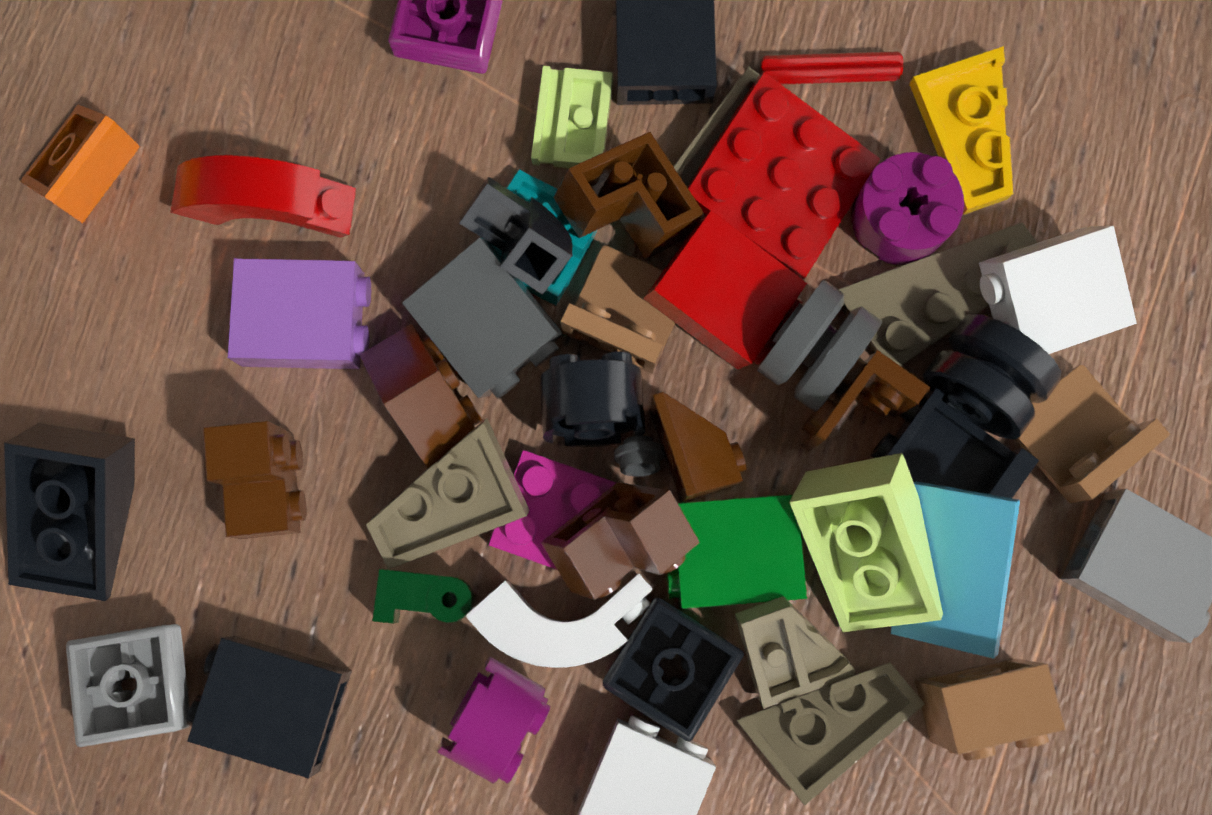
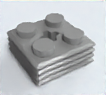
(108, 712)

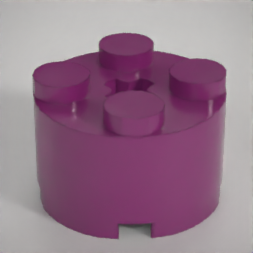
(924, 187)
(494, 722)

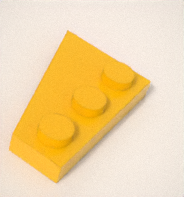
(967, 125)

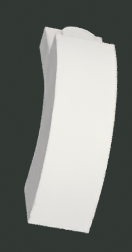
(542, 641)

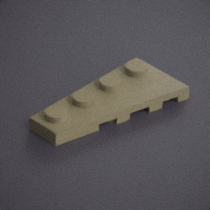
(929, 295)

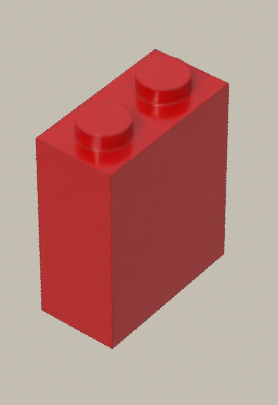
(726, 292)

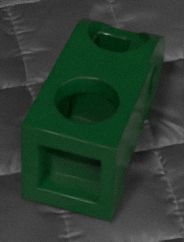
(442, 596)

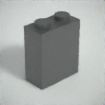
(484, 320)

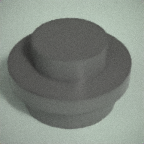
(639, 456)

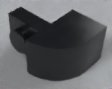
(529, 235)

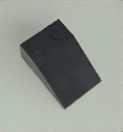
(67, 508)

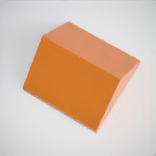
(81, 162)

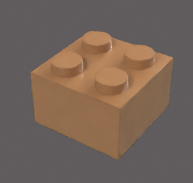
(990, 707)

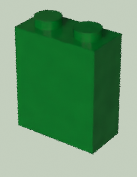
(744, 554)

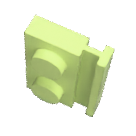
(571, 116)

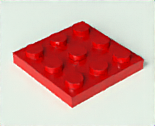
(782, 175)

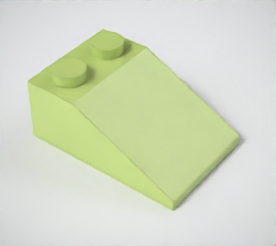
(869, 543)

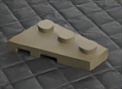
(831, 728)

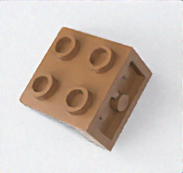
(613, 311)
(1086, 437)

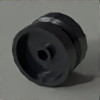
(993, 375)

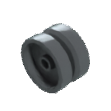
(819, 345)

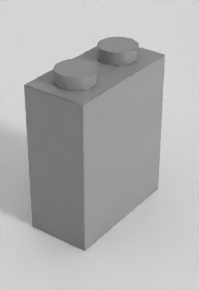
(1145, 566)

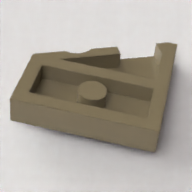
(787, 653)

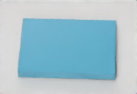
(971, 558)

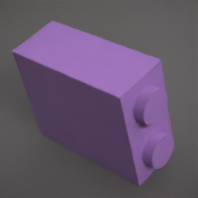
(298, 313)

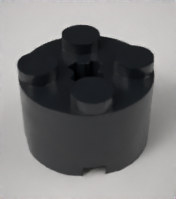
(592, 400)

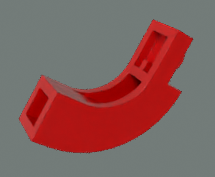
(261, 188)

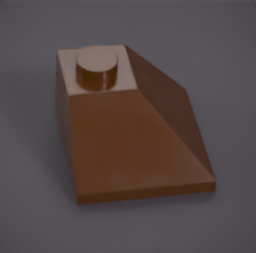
(695, 450)

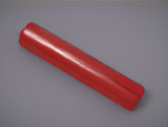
(833, 67)

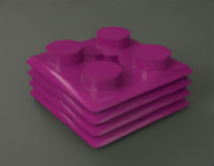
(455, 43)

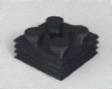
(679, 703)

